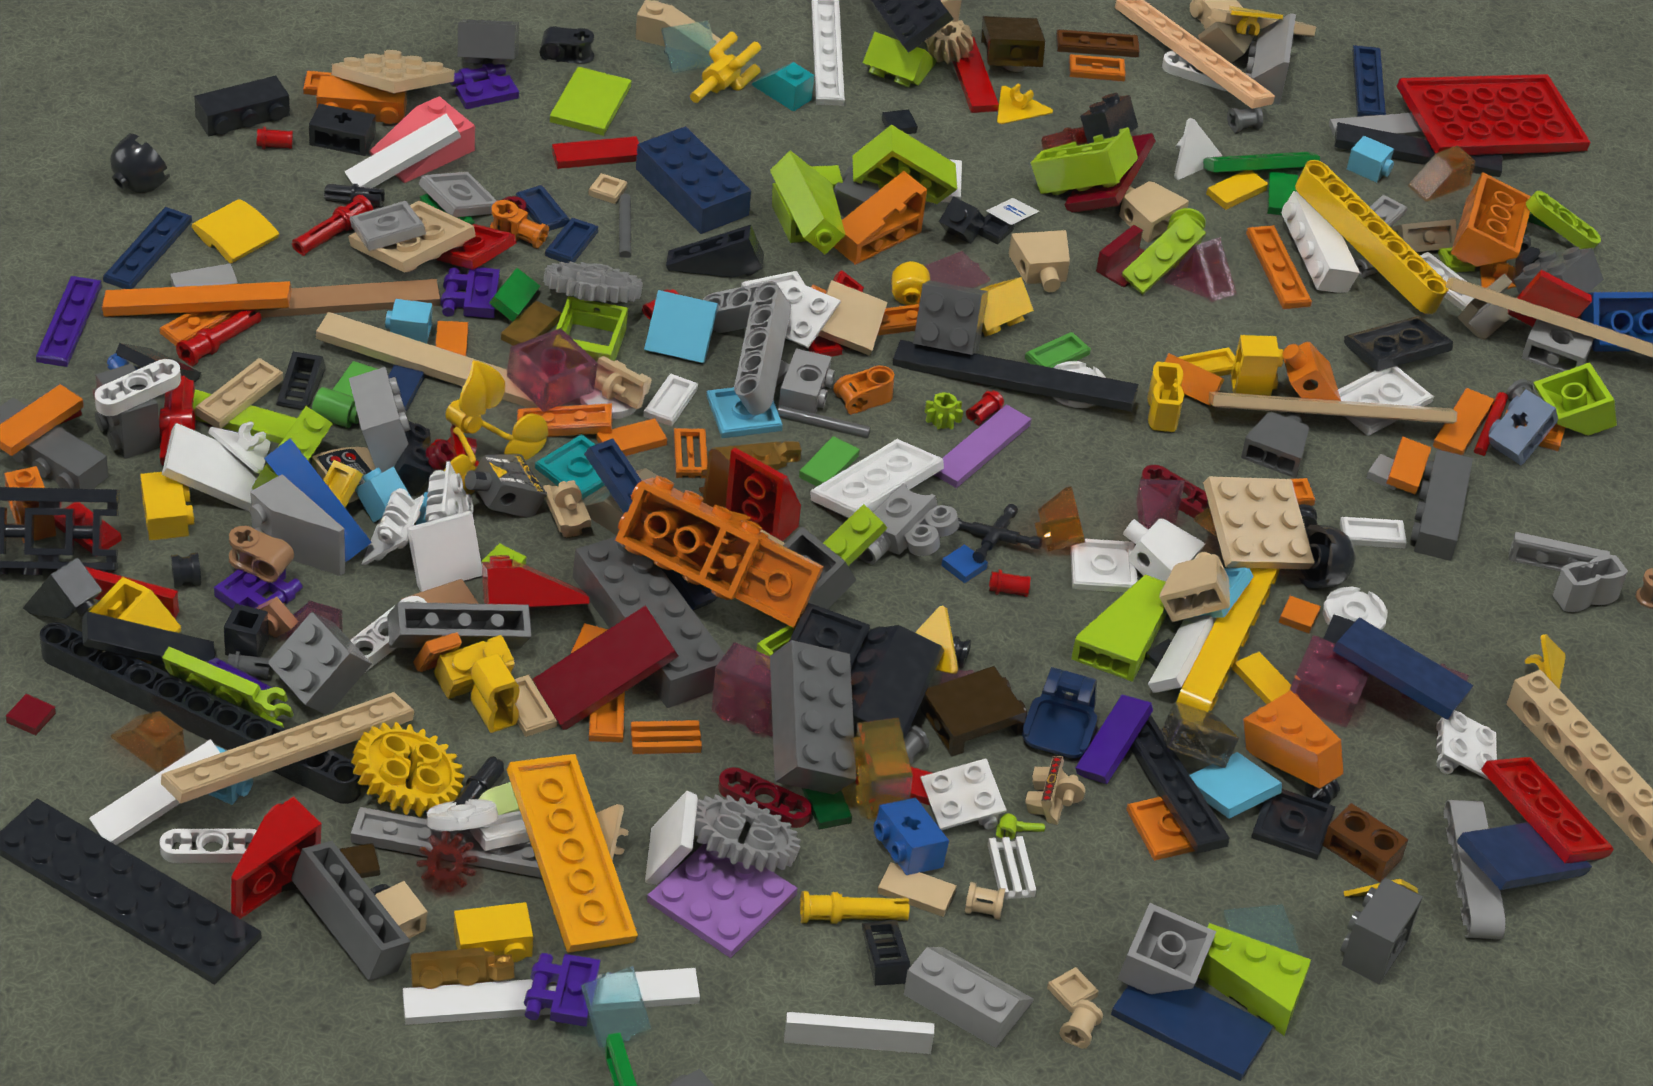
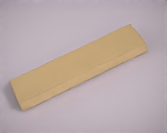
(1225, 16)

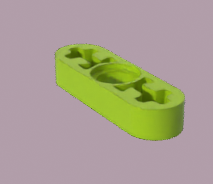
(1562, 221)

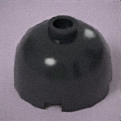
(137, 166)
(1332, 557)

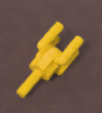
(726, 68)

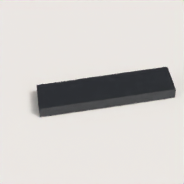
(140, 640)

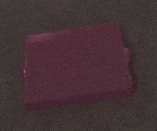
(957, 270)

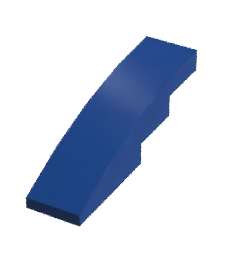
(296, 468)

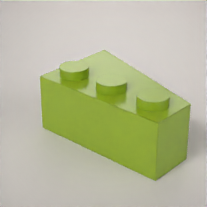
(898, 152)
(1084, 165)
(1255, 975)

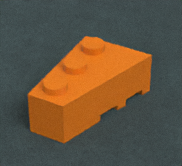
(884, 219)
(1294, 740)

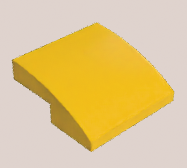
(235, 230)

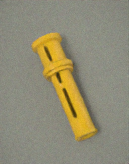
(836, 908)

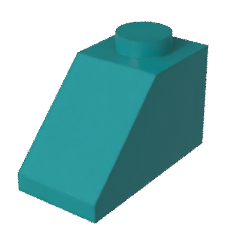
(788, 85)

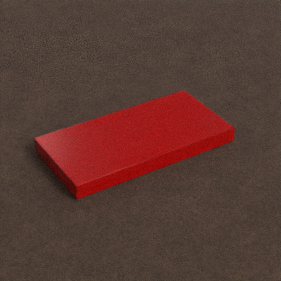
(1547, 809)

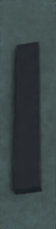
(1017, 375)

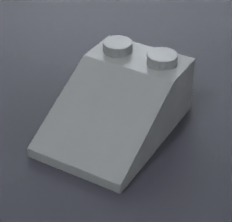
(290, 515)

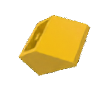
(136, 604)

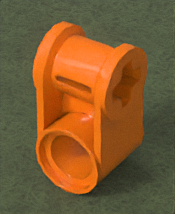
(867, 388)

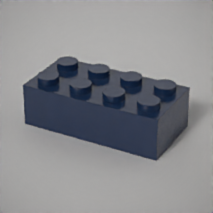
(693, 180)

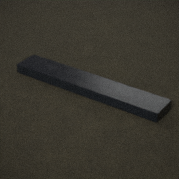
(1409, 147)
(1178, 790)

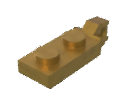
(770, 453)
(459, 967)

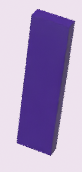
(68, 321)

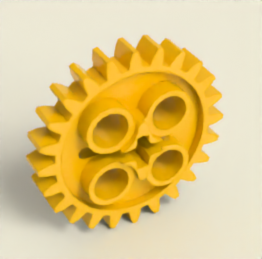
(384, 767)

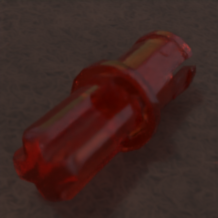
(1067, 136)

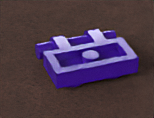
(484, 92)
(480, 288)
(248, 589)
(568, 1000)

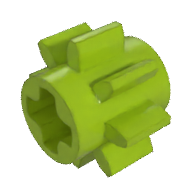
(944, 411)

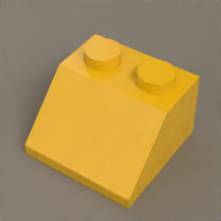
(1005, 304)

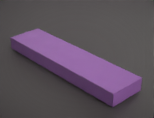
(982, 445)

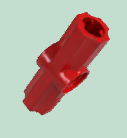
(177, 409)

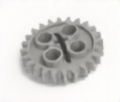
(593, 282)
(766, 844)

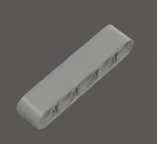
(1480, 896)

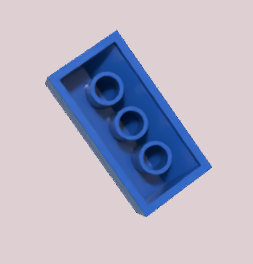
(1622, 312)

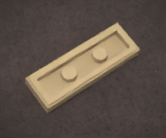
(239, 393)

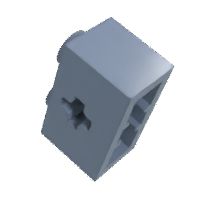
(1521, 442)

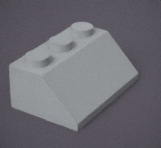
(1271, 55)
(381, 416)
(965, 994)

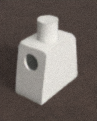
(1160, 547)

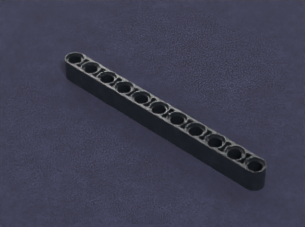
(190, 708)

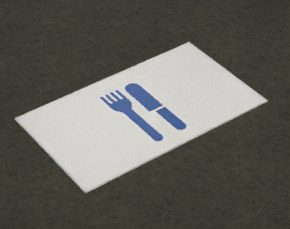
(1012, 211)

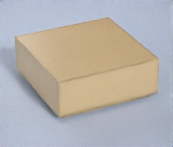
(607, 188)
(1071, 988)

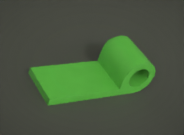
(339, 404)

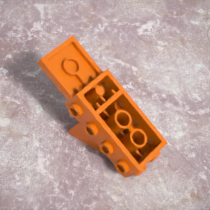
(717, 550)

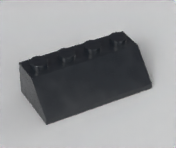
(892, 675)

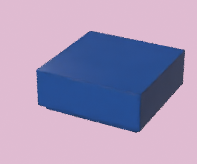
(962, 564)

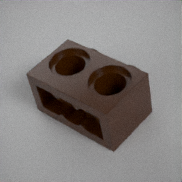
(1365, 842)

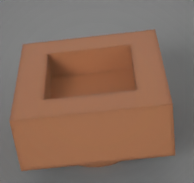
(279, 617)

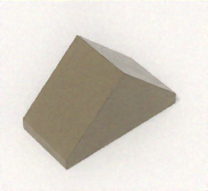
(1226, 41)

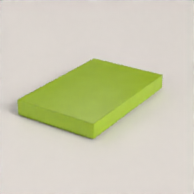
(590, 101)

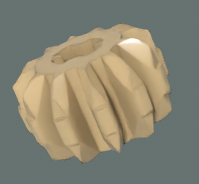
(951, 42)

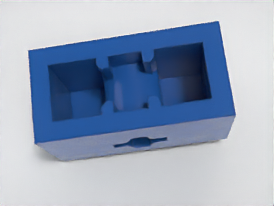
(911, 836)

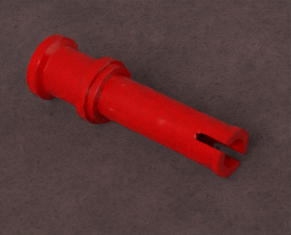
(332, 226)
(209, 340)

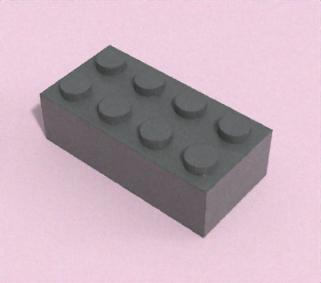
(812, 717)

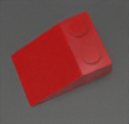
(762, 495)
(516, 583)
(272, 855)

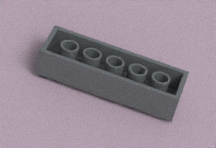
(624, 583)

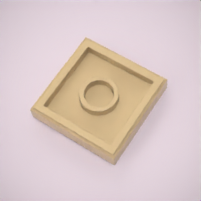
(855, 319)

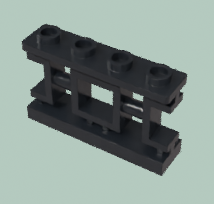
(50, 504)

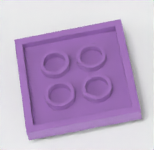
(721, 899)

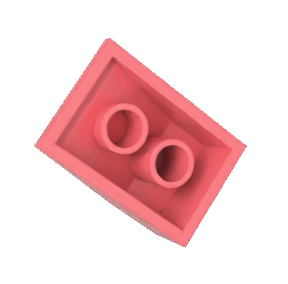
(421, 116)

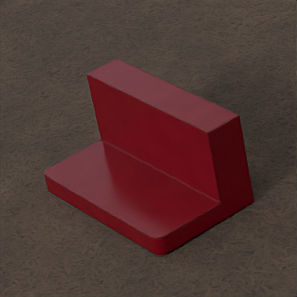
(1119, 255)

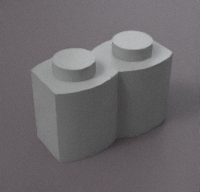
(1590, 583)

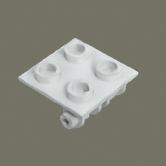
(808, 312)
(446, 495)
(392, 527)
(1464, 744)
(964, 795)

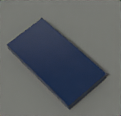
(1403, 668)
(1517, 856)
(1197, 1026)

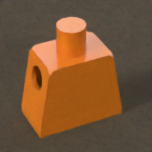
(1307, 363)

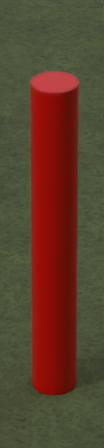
(1494, 414)

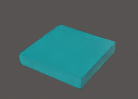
(571, 464)

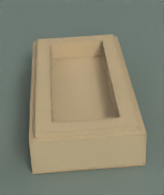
(533, 710)
(921, 889)

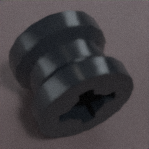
(186, 570)

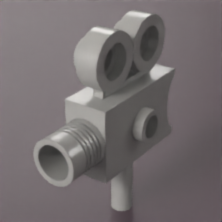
(912, 523)

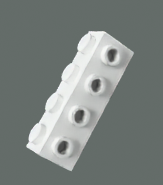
(1320, 246)

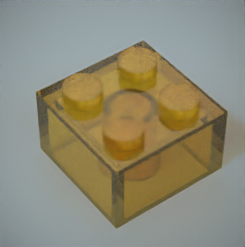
(881, 765)

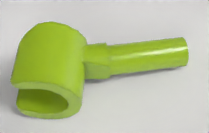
(1011, 825)

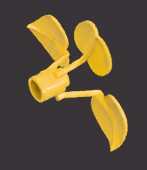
(485, 391)

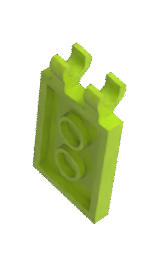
(227, 686)

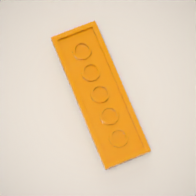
(571, 853)

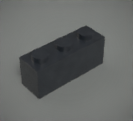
(242, 106)

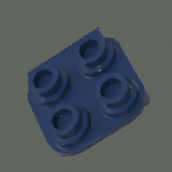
(1063, 721)

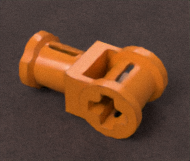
(517, 223)

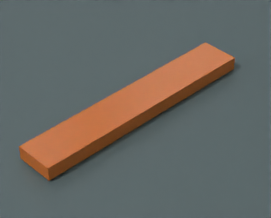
(197, 299)

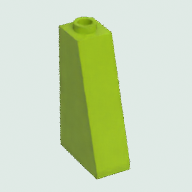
(809, 201)
(1124, 631)

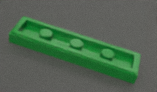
(1258, 161)

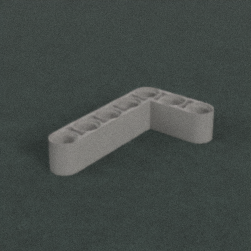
(765, 316)

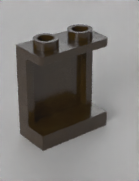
(1013, 41)
(972, 708)

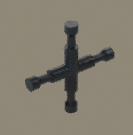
(998, 532)

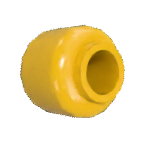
(908, 282)

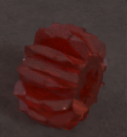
(448, 848)

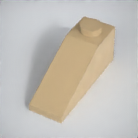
(654, 17)

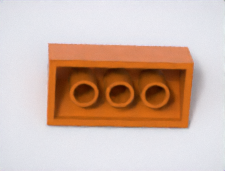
(1491, 223)

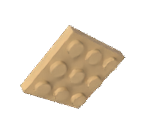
(393, 71)
(442, 234)
(1258, 523)

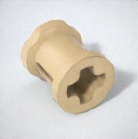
(973, 904)
(1081, 1024)

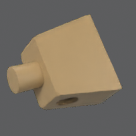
(1150, 208)
(1041, 257)
(1196, 588)

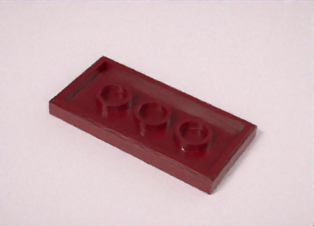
(1104, 197)
(605, 668)

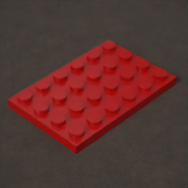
(1493, 114)

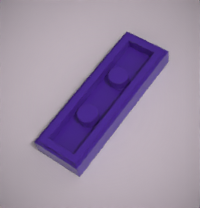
(1114, 739)

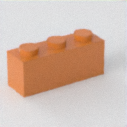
(354, 96)

